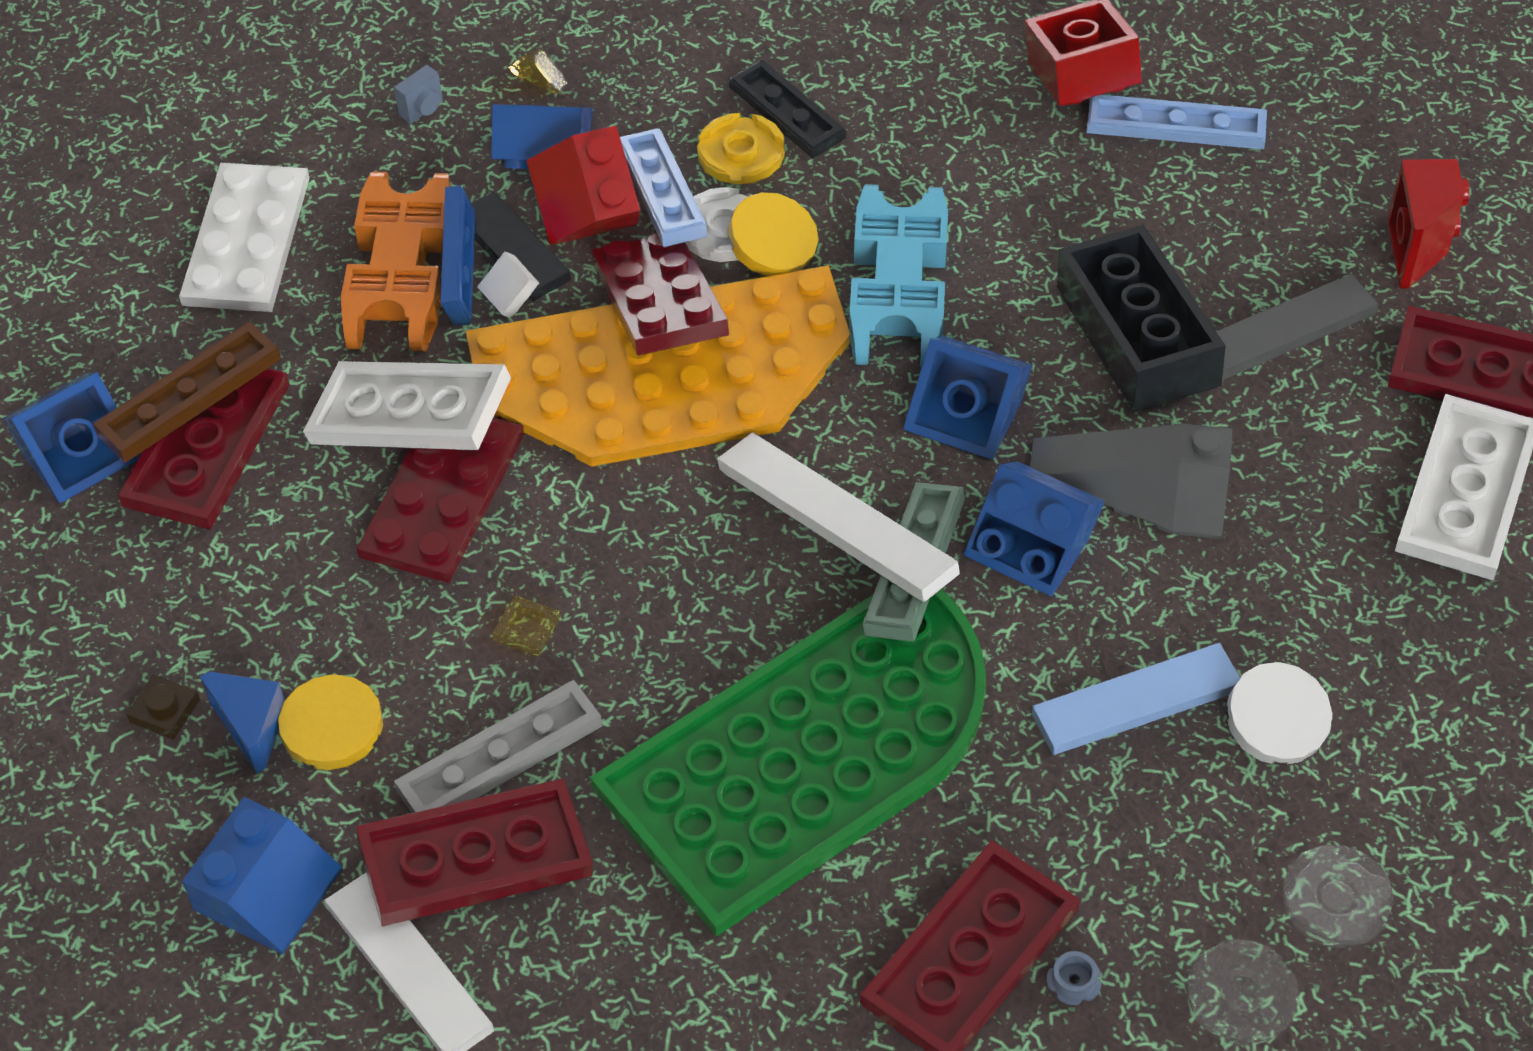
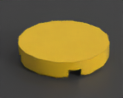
(741, 160)
(772, 234)
(330, 722)

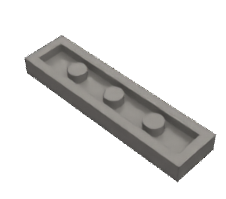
(501, 750)

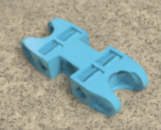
(899, 245)

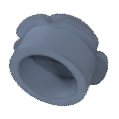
(1077, 965)

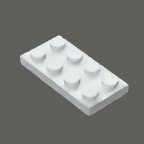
(245, 237)
(408, 405)
(1468, 487)

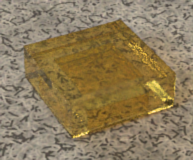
(526, 626)

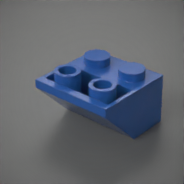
(1032, 526)

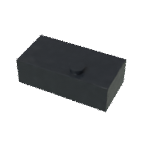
(1140, 318)

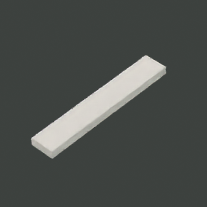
(839, 517)

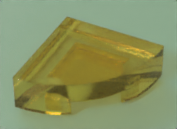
(539, 71)

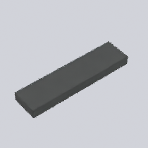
(1295, 324)

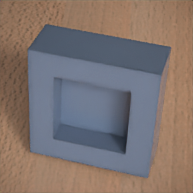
(418, 94)

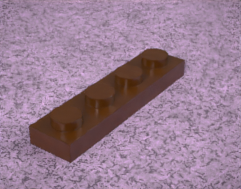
(186, 391)

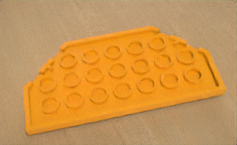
(594, 397)

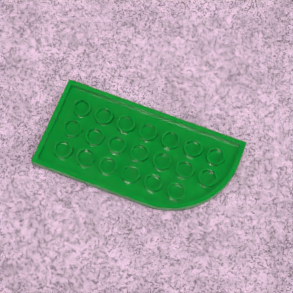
(800, 758)

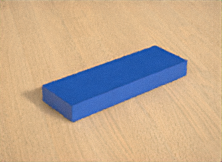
(458, 256)

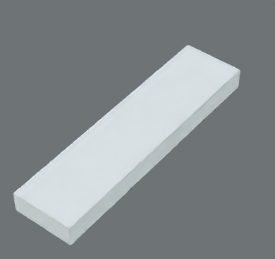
(411, 970)

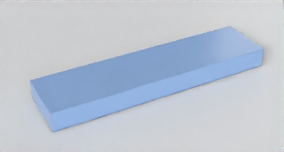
(1177, 121)
(663, 188)
(1135, 698)

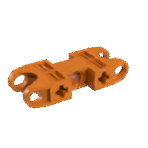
(394, 285)

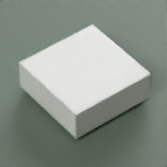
(508, 284)

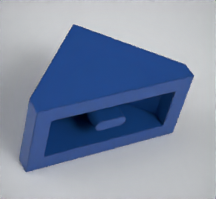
(248, 712)

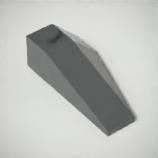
(1154, 473)

